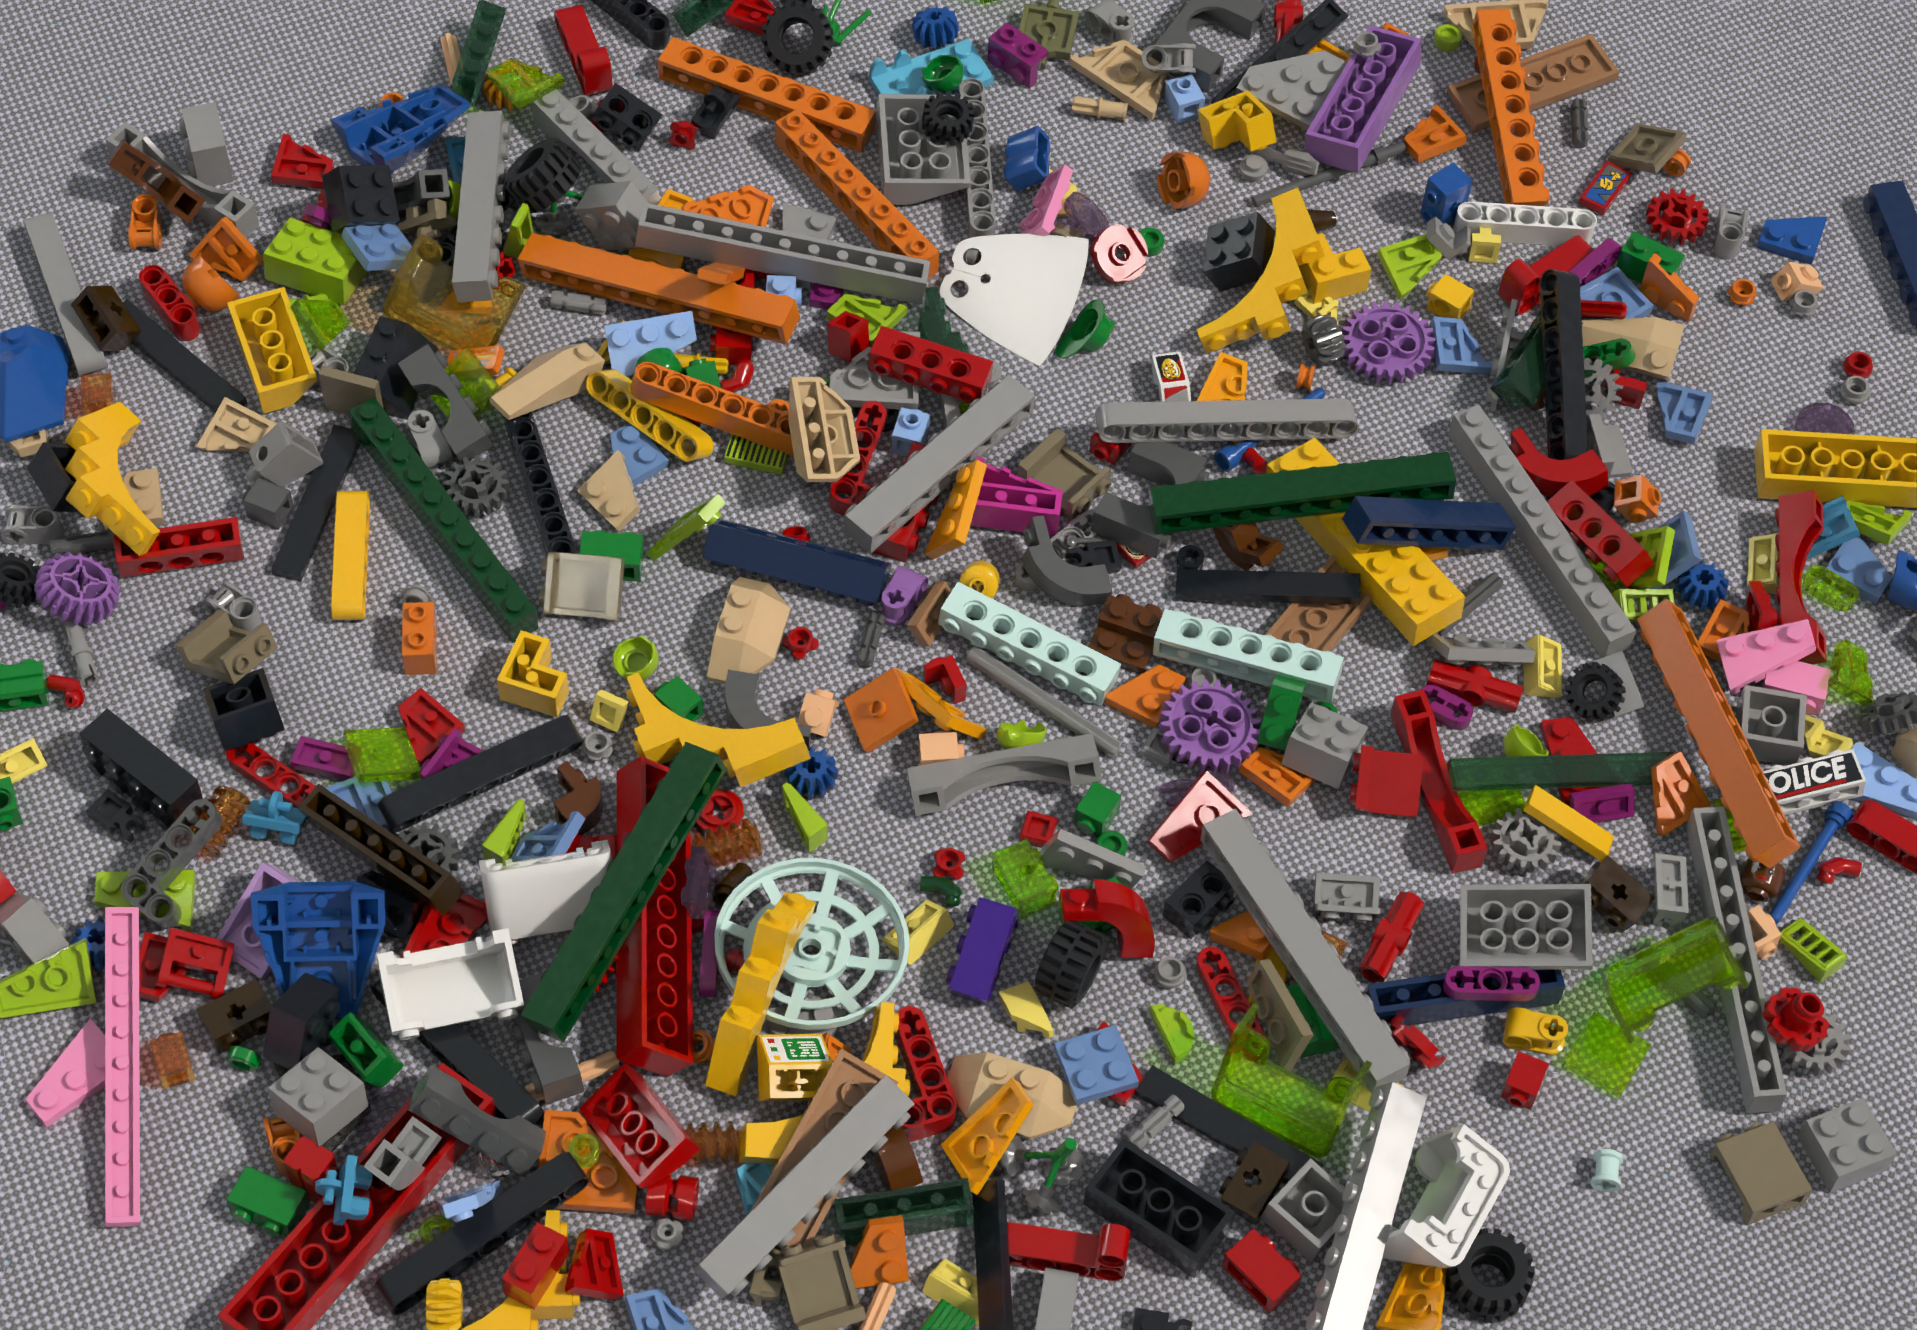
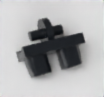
(714, 111)

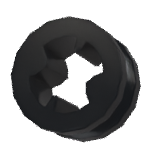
(1193, 552)

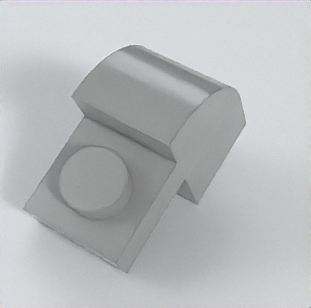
(402, 1160)

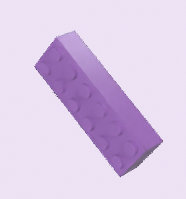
(1363, 101)

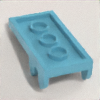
(906, 73)

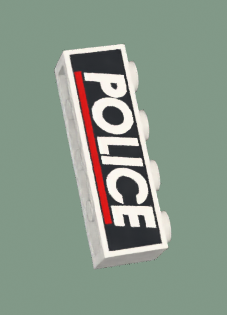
(1816, 781)

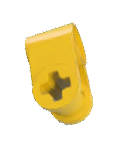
(1531, 1031)

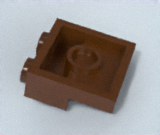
(1127, 632)

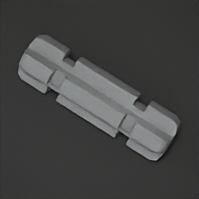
(578, 302)
(1156, 1121)

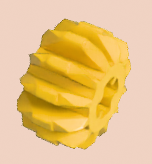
(444, 1305)

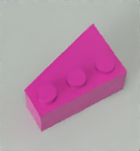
(1011, 501)

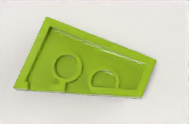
(687, 525)
(181, 890)
(50, 983)

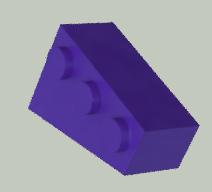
(982, 950)

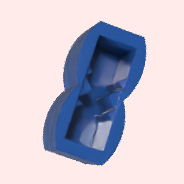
(1027, 158)

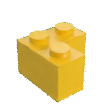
(1237, 119)
(1336, 274)
(529, 680)

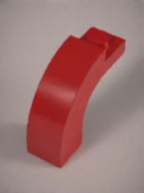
(1552, 474)
(1115, 905)

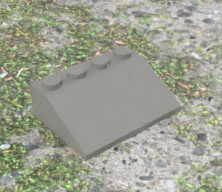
(909, 161)
(1526, 926)

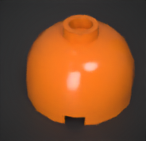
(1183, 179)
(206, 286)

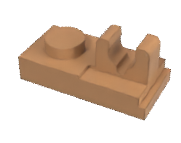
(925, 619)

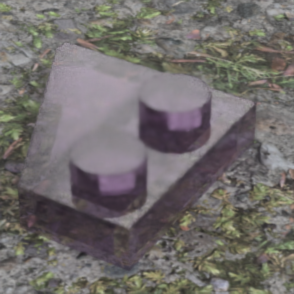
(700, 875)

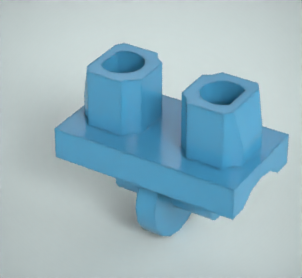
(274, 815)
(346, 1205)

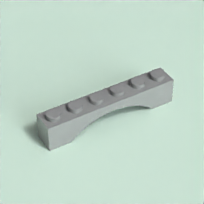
(563, 121)
(218, 202)
(1062, 761)

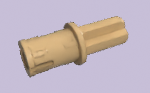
(1099, 108)

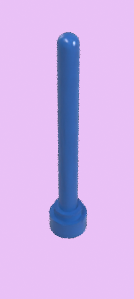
(1229, 456)
(1836, 817)

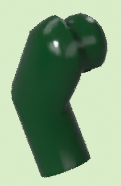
(944, 886)

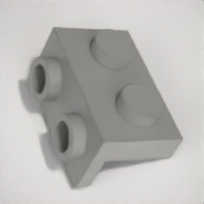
(1346, 895)

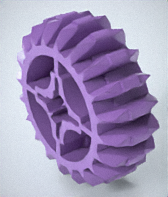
(76, 588)

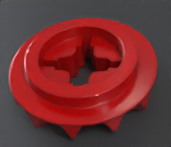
(725, 801)

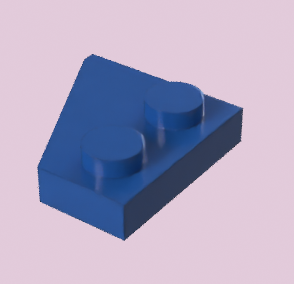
(1793, 237)

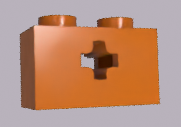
(419, 638)

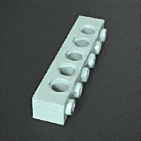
(1021, 630)
(1231, 660)

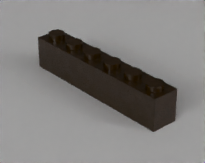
(381, 849)

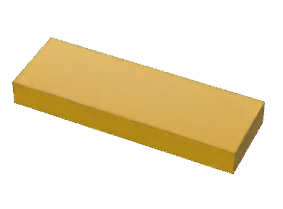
(1568, 823)

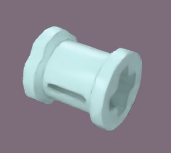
(1607, 1170)

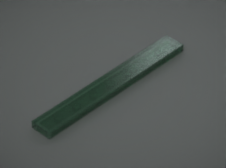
(1552, 771)

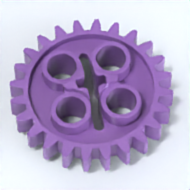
(1388, 342)
(1209, 726)

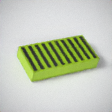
(754, 456)

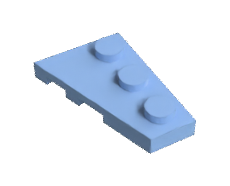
(634, 338)
(1886, 783)
(461, 1205)

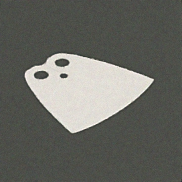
(1028, 291)

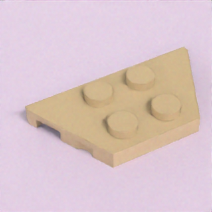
(1526, 13)
(1124, 75)

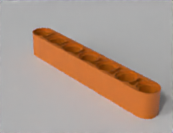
(716, 406)

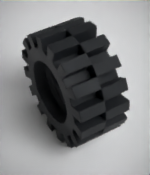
(947, 106)
(17, 580)
(1582, 679)

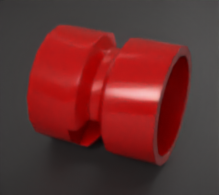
(683, 1204)

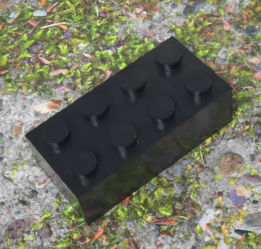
(138, 769)
(1159, 1208)

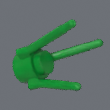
(838, 38)

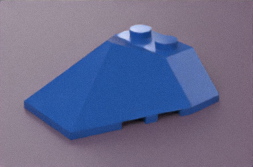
(399, 129)
(31, 381)
(321, 931)

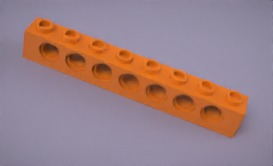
(1487, 29)
(766, 92)
(851, 190)

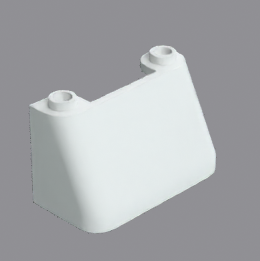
(542, 892)
(450, 984)
(1462, 1189)

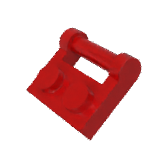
(199, 954)

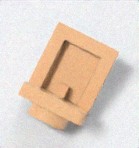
(1794, 278)
(818, 711)
(1764, 932)

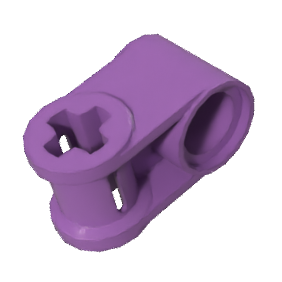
(902, 595)

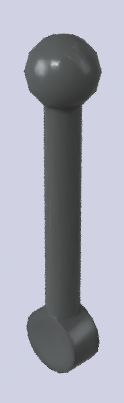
(1071, 540)

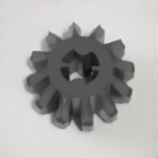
(1323, 339)

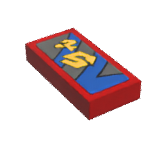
(1605, 188)

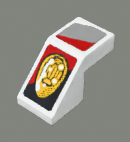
(1171, 377)

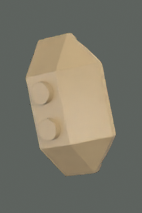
(821, 431)
(748, 629)
(980, 1075)

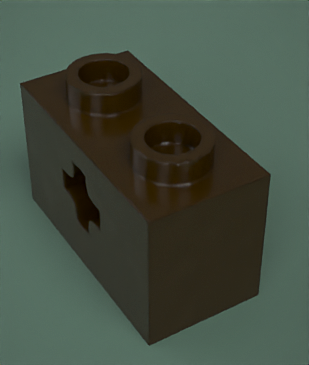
(105, 318)
(1616, 894)
(221, 1016)
(1252, 1201)

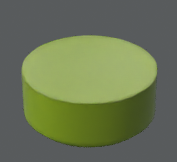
(1447, 37)

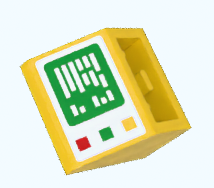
(790, 1066)

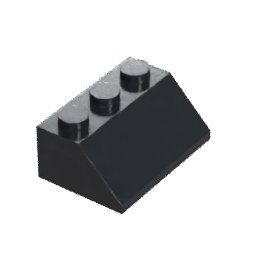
(388, 346)

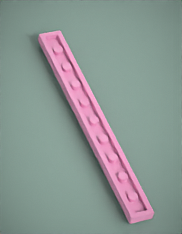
(122, 1068)

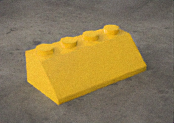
(272, 348)

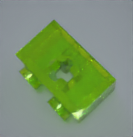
(1025, 878)

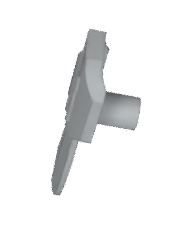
(1292, 160)

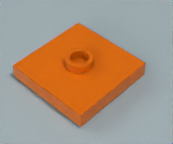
(881, 710)

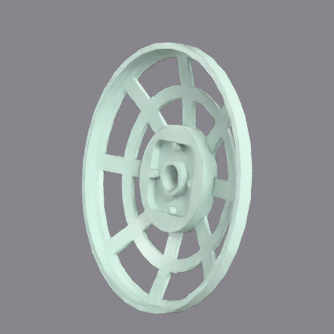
(823, 933)

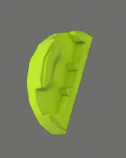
(1174, 1029)

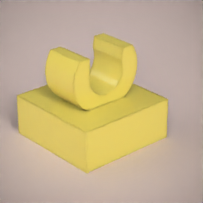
(1484, 246)
(609, 710)

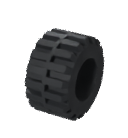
(781, 21)
(542, 175)
(1070, 963)
(1485, 1300)

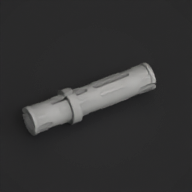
(80, 653)

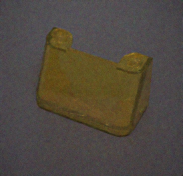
(427, 301)

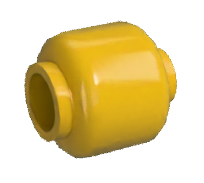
(983, 572)

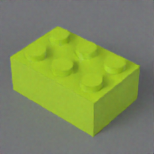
(313, 261)

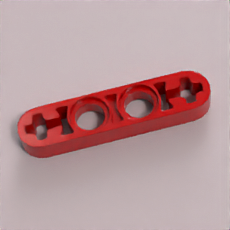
(273, 782)
(1224, 1005)

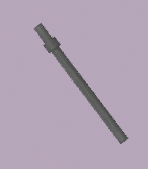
(1376, 156)

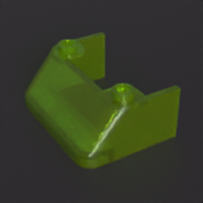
(1670, 972)
(1279, 1098)

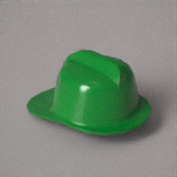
(1087, 332)

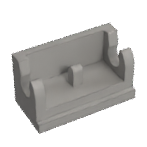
(1670, 888)

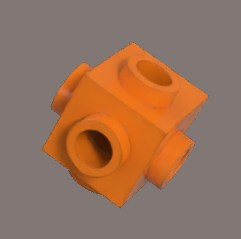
(1636, 499)

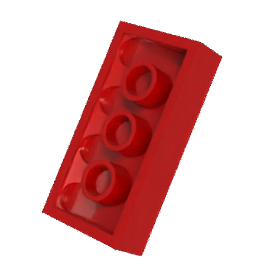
(638, 1127)

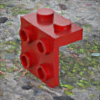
(1387, 782)

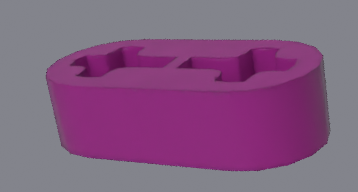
(1447, 705)

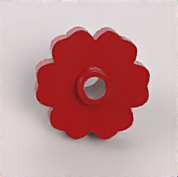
(1796, 1019)

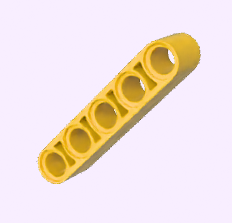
(661, 420)
(350, 555)

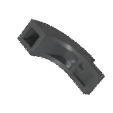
(421, 188)
(1056, 577)
(742, 707)

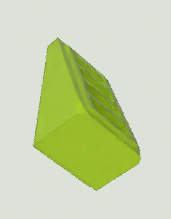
(519, 232)
(1626, 597)
(807, 821)
(505, 835)
(1811, 962)

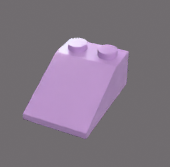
(239, 929)

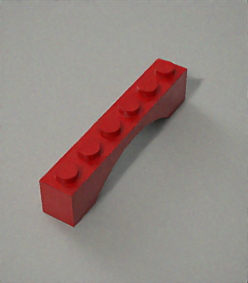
(1799, 527)
(1453, 824)

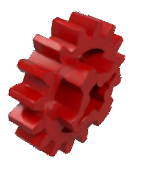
(1677, 216)

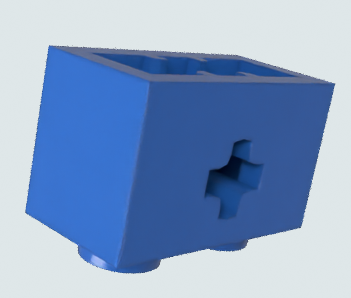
(1445, 193)

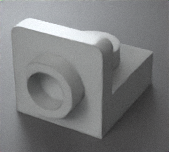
(1445, 240)

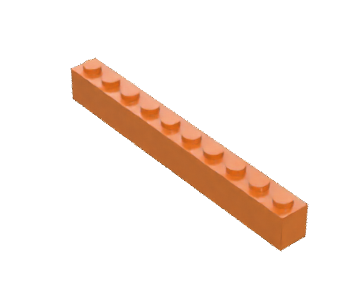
(658, 288)
(1717, 734)

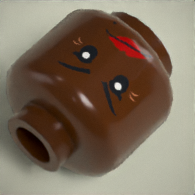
(1760, 881)

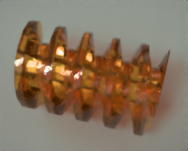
(229, 804)
(730, 842)
(715, 1142)

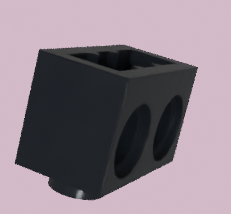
(630, 112)
(1193, 896)
(395, 898)

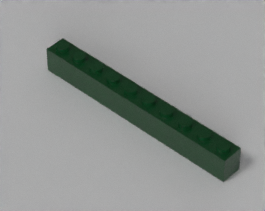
(1297, 492)
(443, 519)
(623, 892)

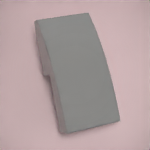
(1633, 699)

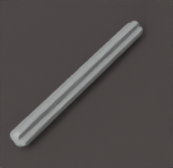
(1042, 700)

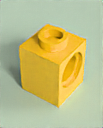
(1449, 298)

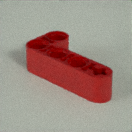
(587, 58)
(1523, 281)
(853, 482)
(921, 1070)
(1088, 1254)

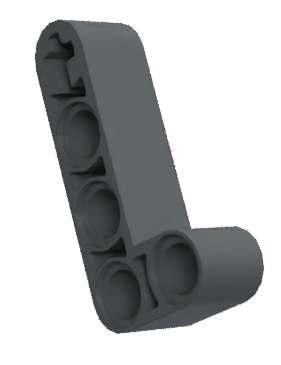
(177, 860)

